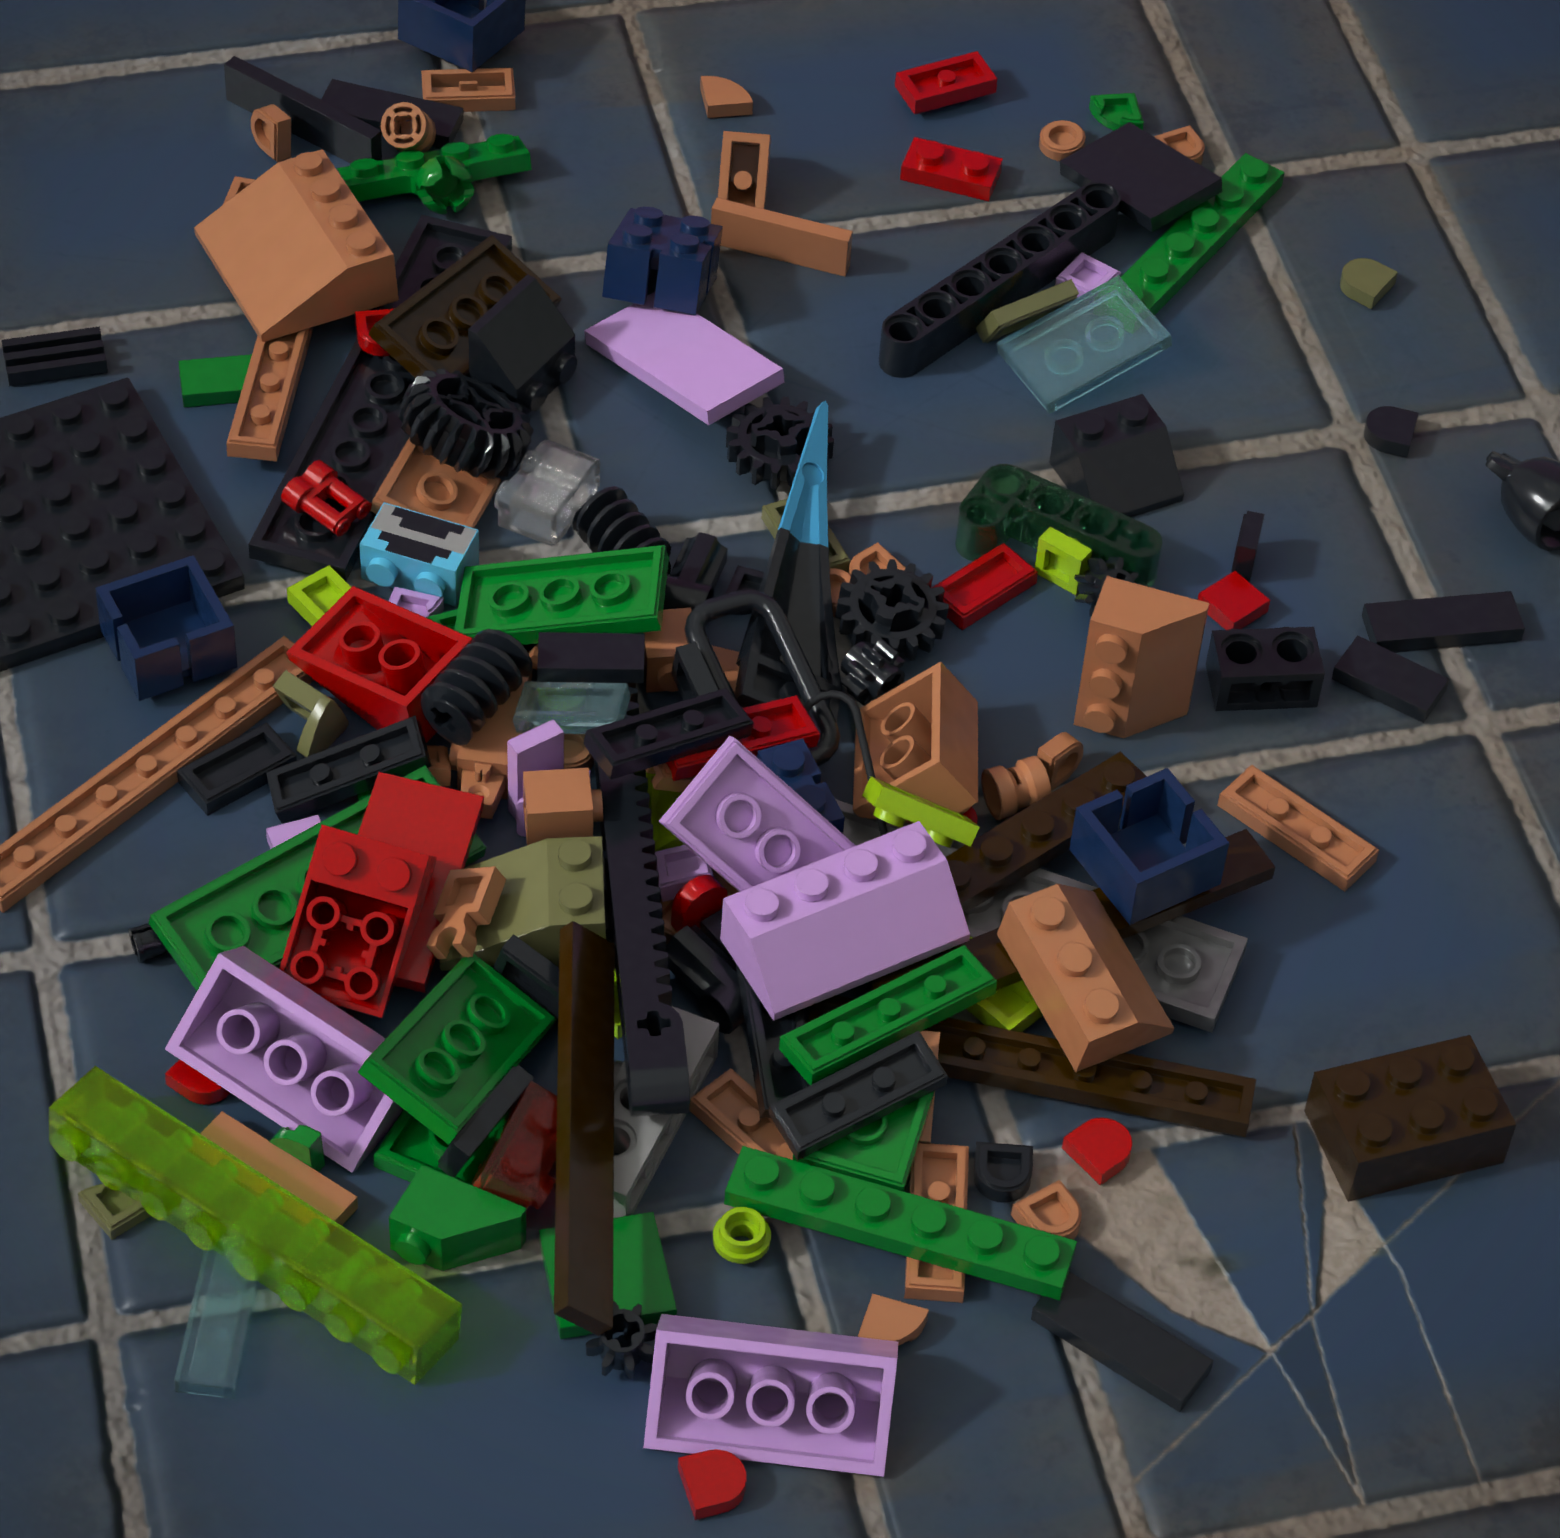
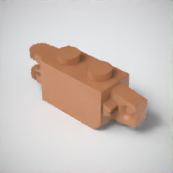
(484, 760)

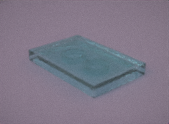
(1084, 344)

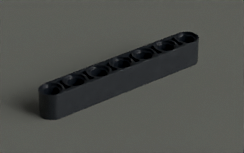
(996, 278)

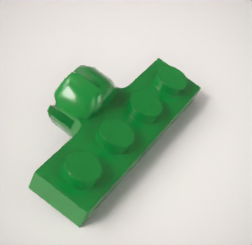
(438, 176)

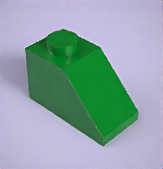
(453, 1222)

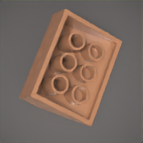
(299, 249)

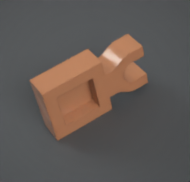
(464, 904)

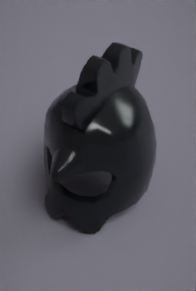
(1529, 494)

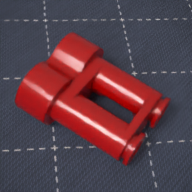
(318, 483)

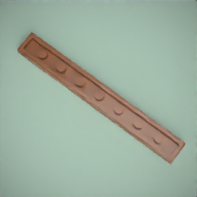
(141, 774)

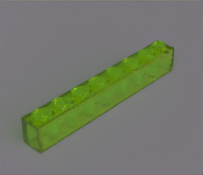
(257, 1223)

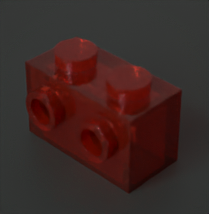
(523, 1151)

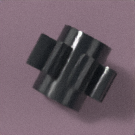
(1093, 579)
(871, 670)
(633, 1329)

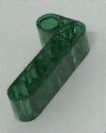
(1024, 506)

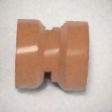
(415, 134)
(1014, 787)

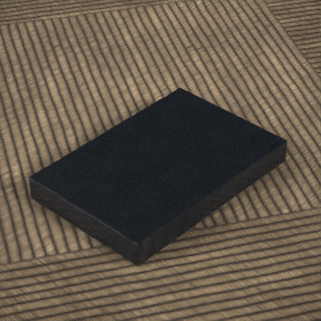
(1151, 176)

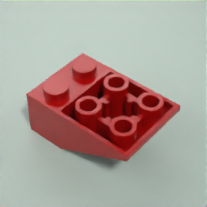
(356, 918)

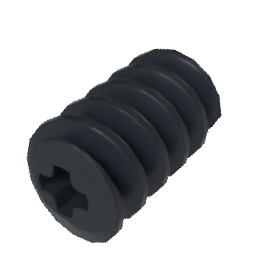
(613, 523)
(475, 685)

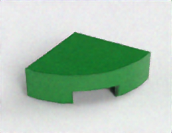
(1116, 110)
(303, 1144)

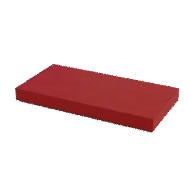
(430, 822)

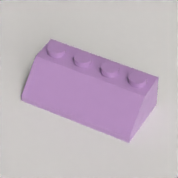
(844, 920)
(286, 1054)
(771, 1394)

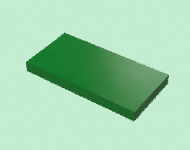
(566, 594)
(457, 1046)

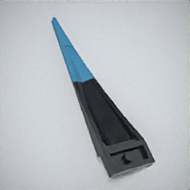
(800, 584)

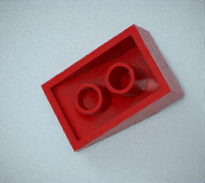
(377, 657)

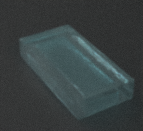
(571, 705)

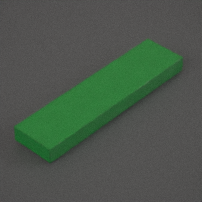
(887, 1014)

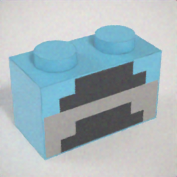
(418, 552)

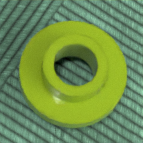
(742, 1222)

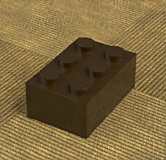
(1409, 1117)

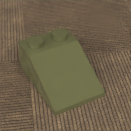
(542, 893)

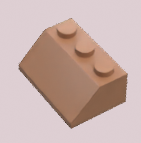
(1139, 658)
(922, 742)
(1081, 975)

